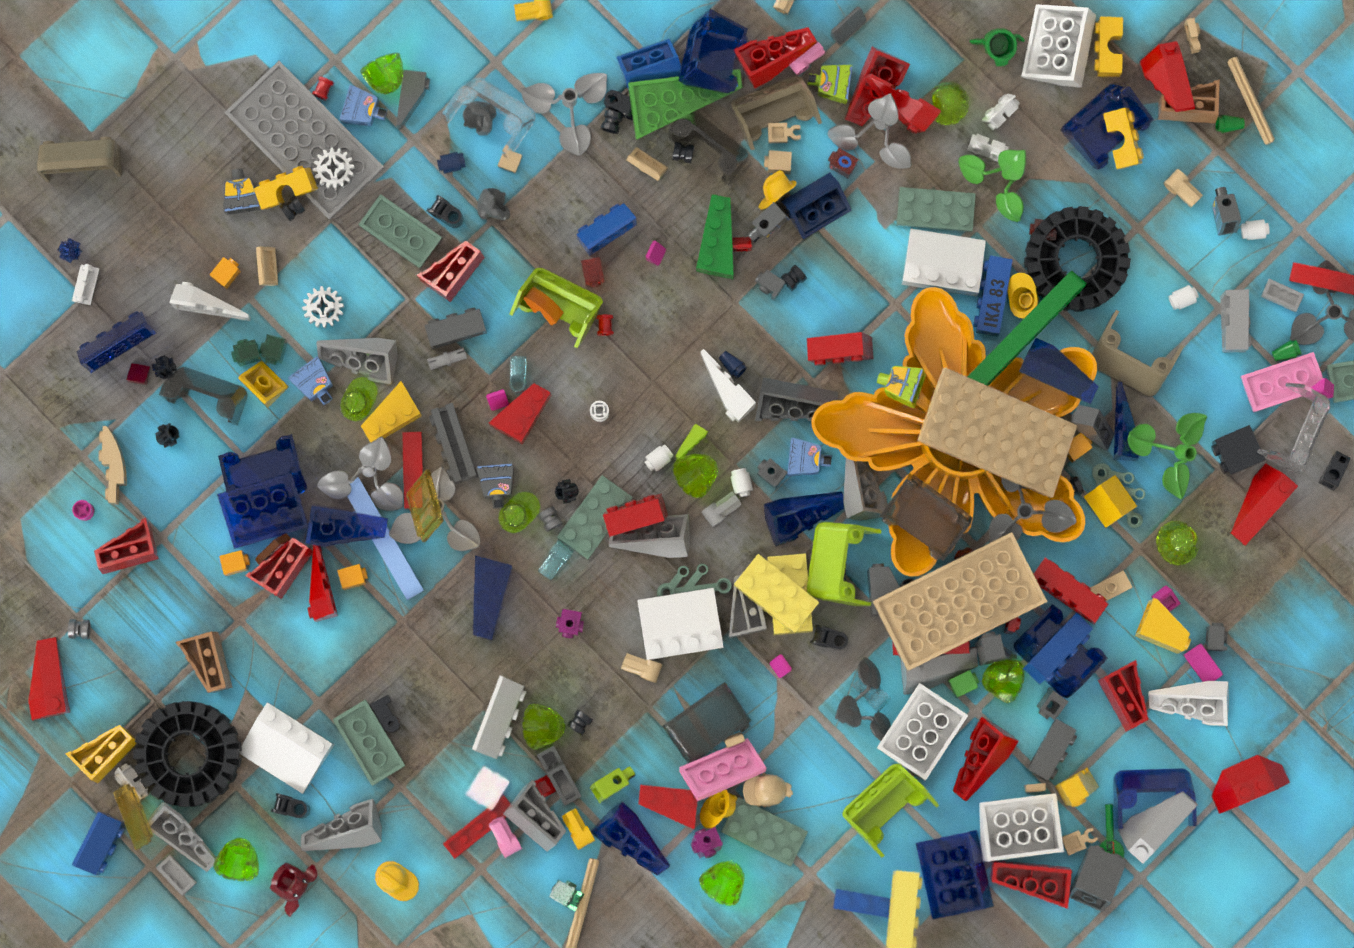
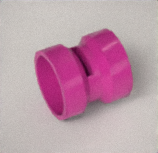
(80, 511)

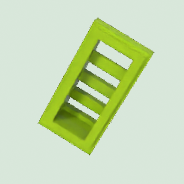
(694, 437)

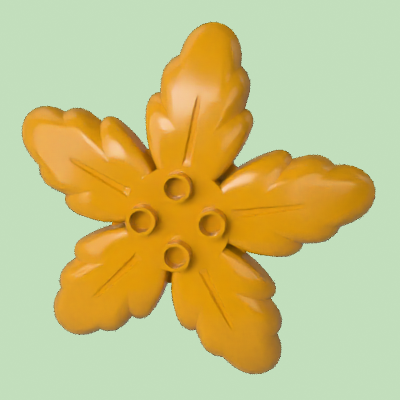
(887, 431)

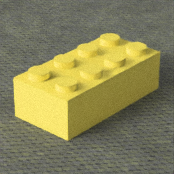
(796, 569)
(776, 593)
(903, 909)

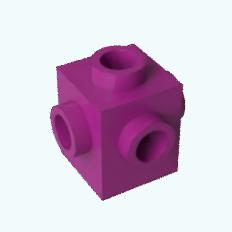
(570, 616)
(706, 843)

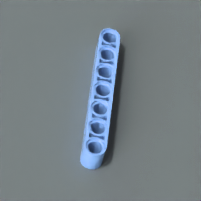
(386, 546)

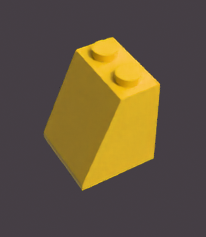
(1162, 628)

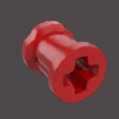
(323, 88)
(605, 325)

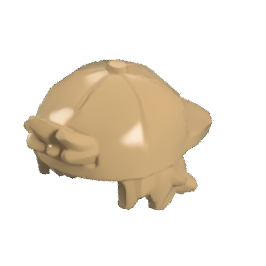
(766, 790)

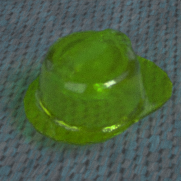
(358, 399)
(519, 512)

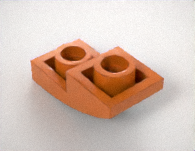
(541, 302)

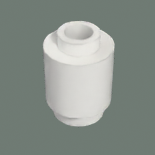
(1254, 229)
(1183, 297)
(658, 458)
(741, 482)

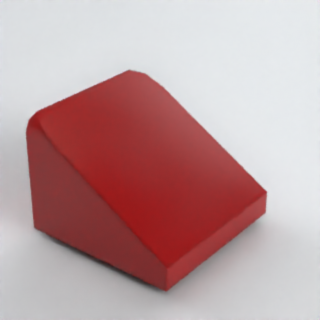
(741, 244)
(545, 786)

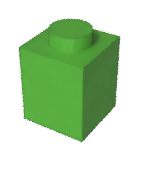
(963, 683)

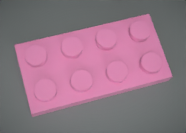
(1268, 388)
(722, 769)

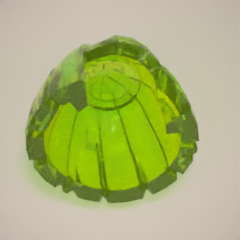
(384, 73)
(952, 102)
(695, 474)
(1177, 542)
(1004, 679)
(542, 726)
(237, 861)
(723, 882)

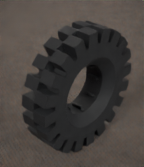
(1100, 233)
(220, 761)

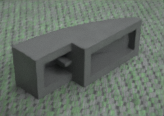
(558, 774)

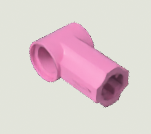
(804, 61)
(506, 839)

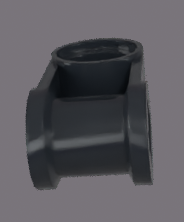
(621, 105)
(443, 210)
(828, 637)
(287, 805)

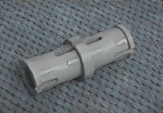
(446, 358)

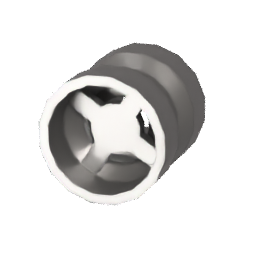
(550, 519)
(79, 629)

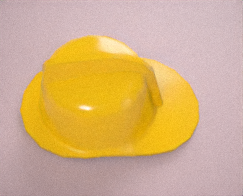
(775, 187)
(1022, 295)
(716, 808)
(396, 881)

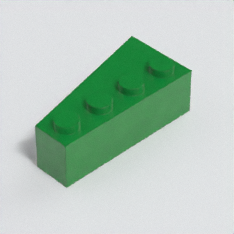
(716, 246)

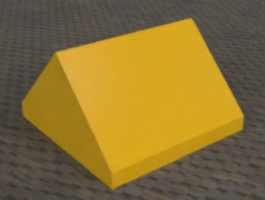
(263, 383)
(1110, 501)

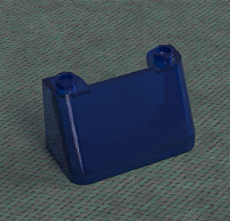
(711, 53)
(1088, 127)
(263, 466)
(1079, 666)

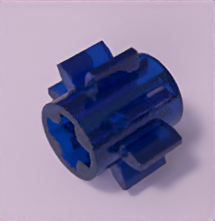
(69, 250)

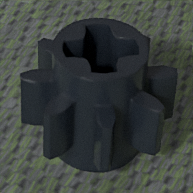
(164, 367)
(167, 435)
(566, 491)

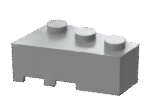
(1235, 320)
(745, 615)
(535, 818)

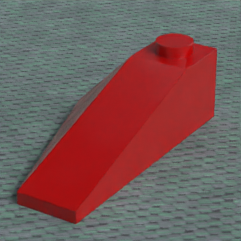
(771, 56)
(883, 66)
(1168, 73)
(912, 112)
(1264, 497)
(321, 597)

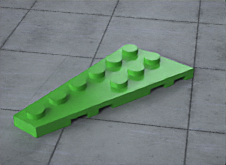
(667, 100)

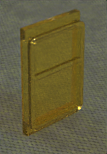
(424, 506)
(133, 816)

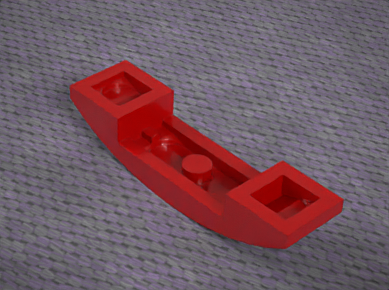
(1322, 278)

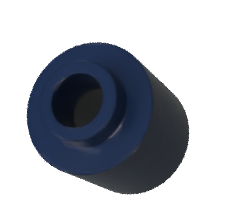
(451, 162)

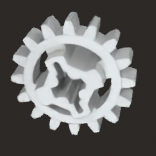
(326, 168)
(331, 306)

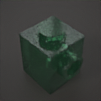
(273, 349)
(246, 352)
(566, 894)

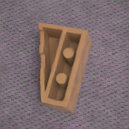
(1206, 105)
(207, 660)

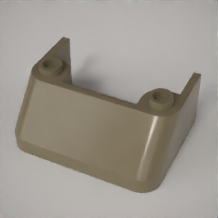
(772, 105)
(78, 157)
(1127, 369)

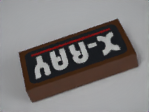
(272, 547)

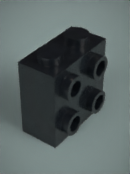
(1237, 451)

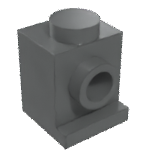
(770, 283)
(775, 478)
(1216, 637)
(1058, 704)

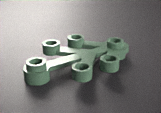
(1121, 476)
(690, 585)

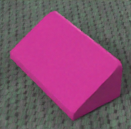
(1203, 664)

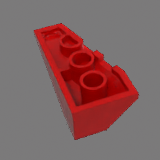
(47, 687)
(987, 752)

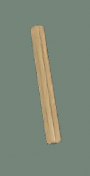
(1251, 100)
(582, 907)

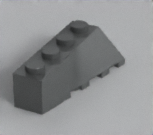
(790, 400)
(991, 649)

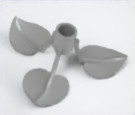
(590, 87)
(884, 114)
(373, 457)
(463, 534)

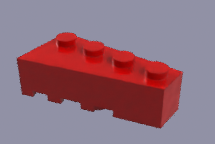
(1070, 591)
(1036, 880)

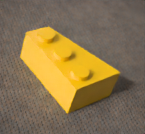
(391, 415)
(103, 753)
(1077, 788)

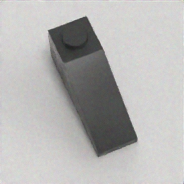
(412, 92)
(1093, 425)

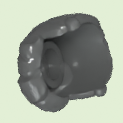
(479, 116)
(491, 204)

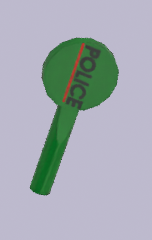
(1111, 845)

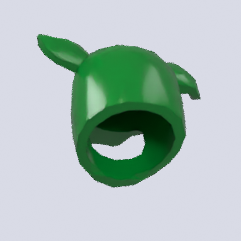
(999, 45)

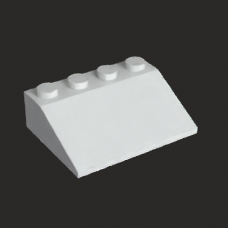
(1059, 45)
(944, 262)
(680, 623)
(498, 718)
(922, 732)
(285, 748)
(1020, 827)

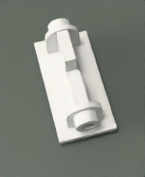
(1005, 105)
(980, 146)
(85, 284)
(127, 776)

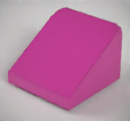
(655, 253)
(1324, 387)
(497, 400)
(1167, 598)
(780, 666)

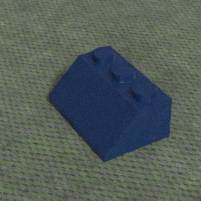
(816, 205)

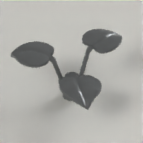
(1305, 326)
(1055, 518)
(849, 712)

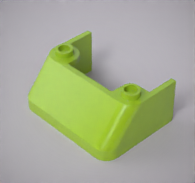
(577, 303)
(829, 562)
(882, 801)

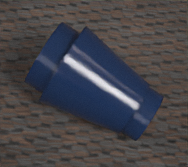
(732, 364)

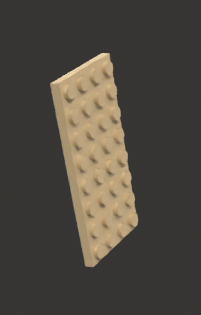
(997, 432)
(959, 601)

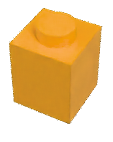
(225, 272)
(1079, 446)
(234, 562)
(352, 576)

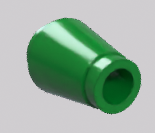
(1229, 123)
(1287, 351)

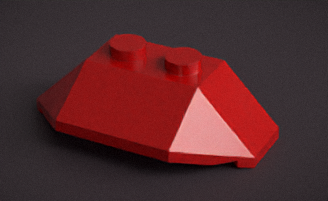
(1247, 782)

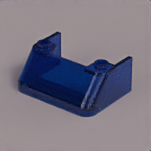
(1130, 782)

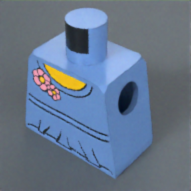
(361, 108)
(313, 381)
(806, 458)

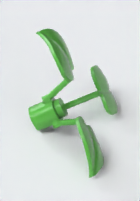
(1012, 165)
(1191, 430)

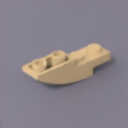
(113, 457)

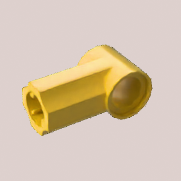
(534, 10)
(579, 831)

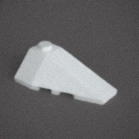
(193, 299)
(734, 398)
(1201, 701)

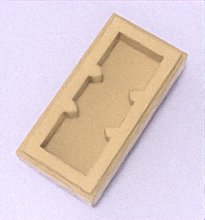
(647, 164)
(267, 266)
(1112, 586)

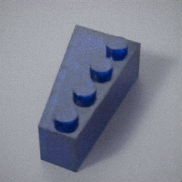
(490, 590)

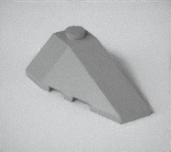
(366, 356)
(938, 670)
(177, 832)

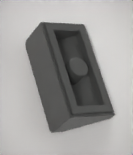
(848, 25)

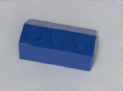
(650, 63)
(606, 228)
(99, 843)

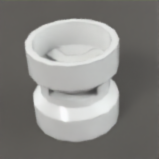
(599, 411)

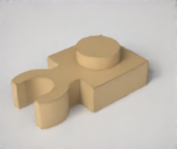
(1192, 31)
(779, 133)
(1075, 841)

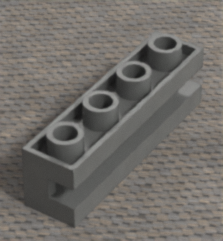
(453, 443)

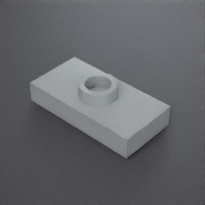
(1282, 295)
(176, 875)

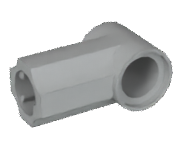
(718, 511)

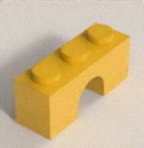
(1108, 63)
(1129, 153)
(270, 192)

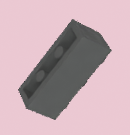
(455, 328)
(1052, 750)

